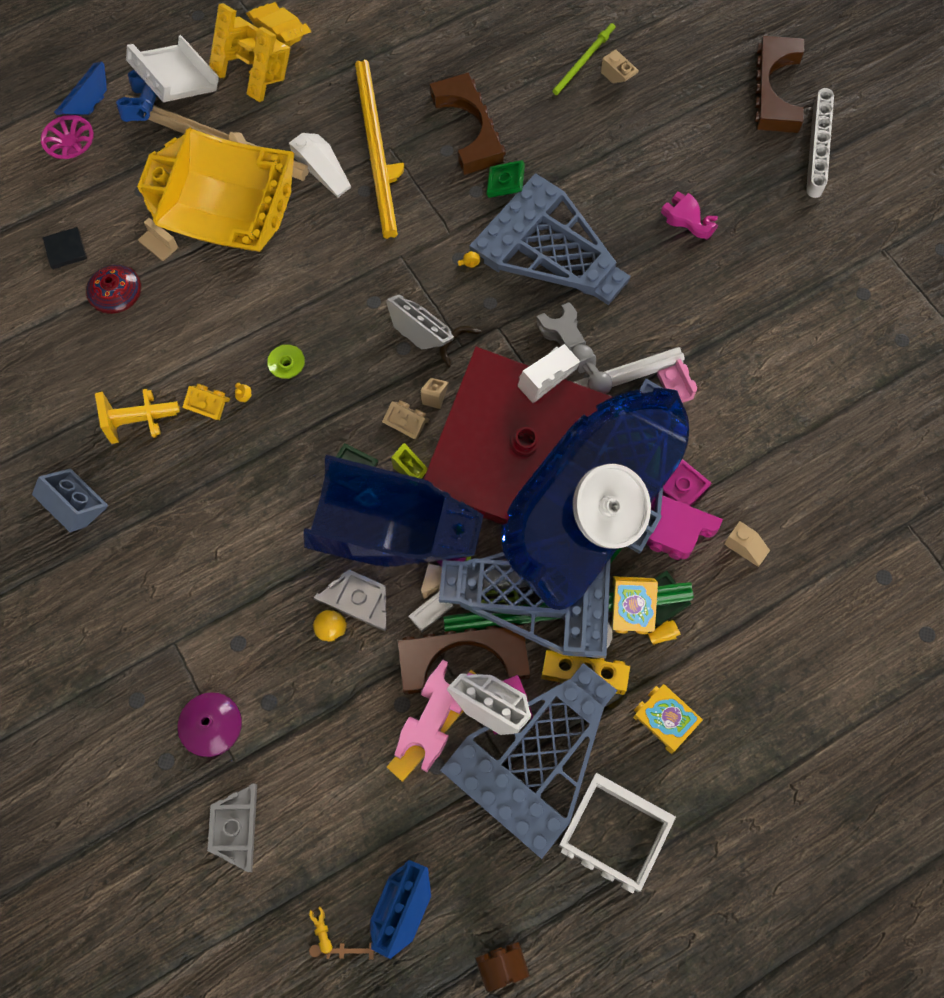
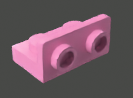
(678, 379)

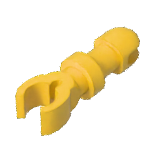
(321, 930)

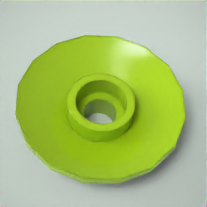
(282, 355)

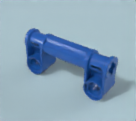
(134, 108)

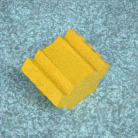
(280, 22)

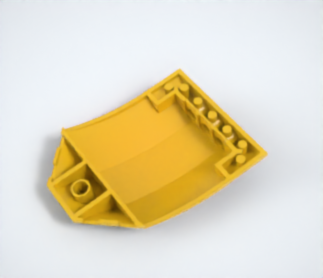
(218, 189)

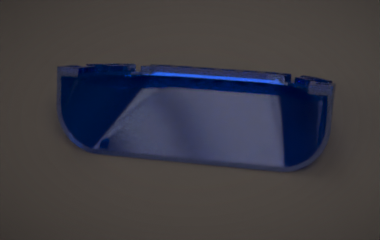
(541, 534)

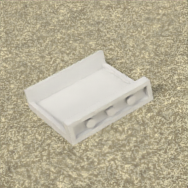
(173, 70)

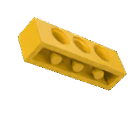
(552, 671)

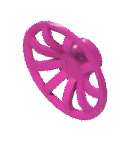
(68, 141)

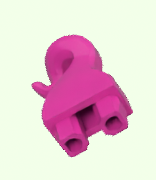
(688, 215)

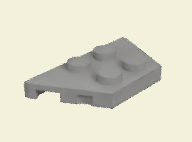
(357, 598)
(234, 828)

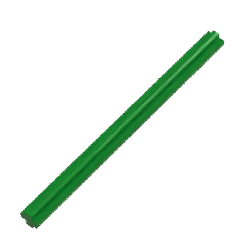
(459, 622)

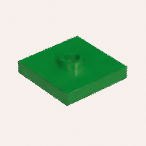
(505, 179)

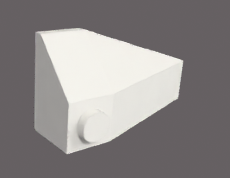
(321, 162)

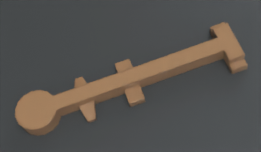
(315, 951)

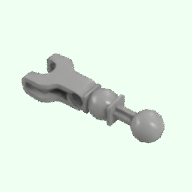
(565, 331)

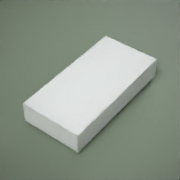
(429, 612)

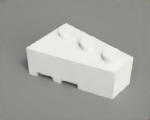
(547, 372)

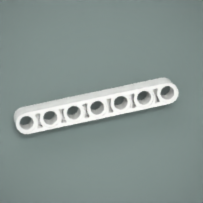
(820, 143)

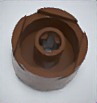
(502, 966)

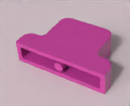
(680, 528)

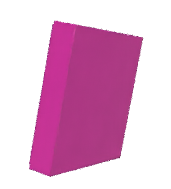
(685, 484)

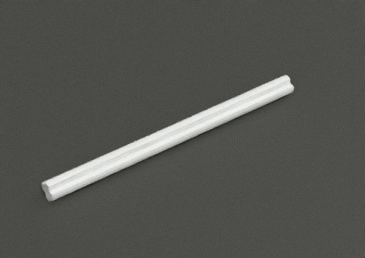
(641, 367)

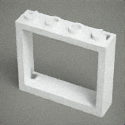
(636, 802)

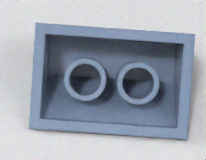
(68, 499)

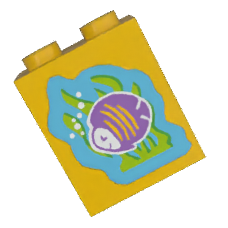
(634, 604)
(667, 717)

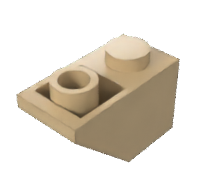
(617, 67)

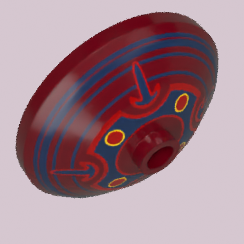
(118, 294)

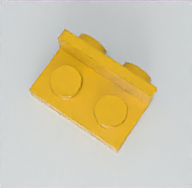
(205, 402)

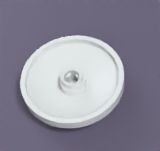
(611, 506)

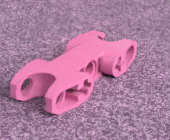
(427, 730)

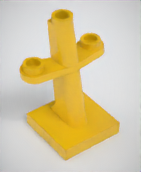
(113, 418)

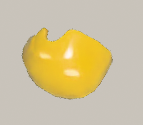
(329, 625)

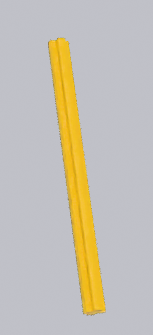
(376, 150)

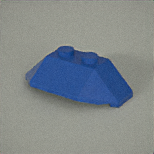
(85, 93)
(400, 909)

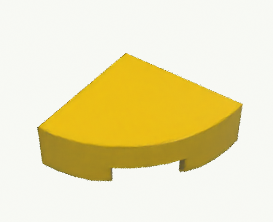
(394, 171)

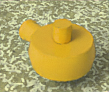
(470, 259)
(242, 392)

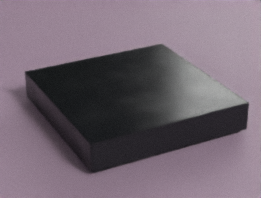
(64, 248)

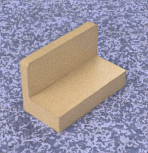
(158, 240)

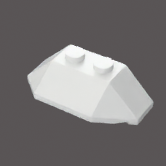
(491, 702)

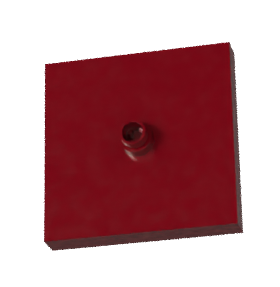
(499, 435)

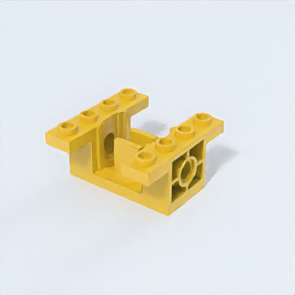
(241, 40)

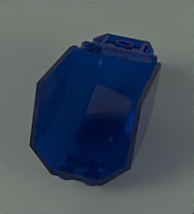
(389, 518)

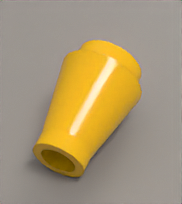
(665, 632)

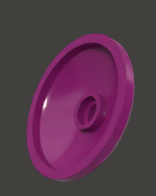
(221, 731)

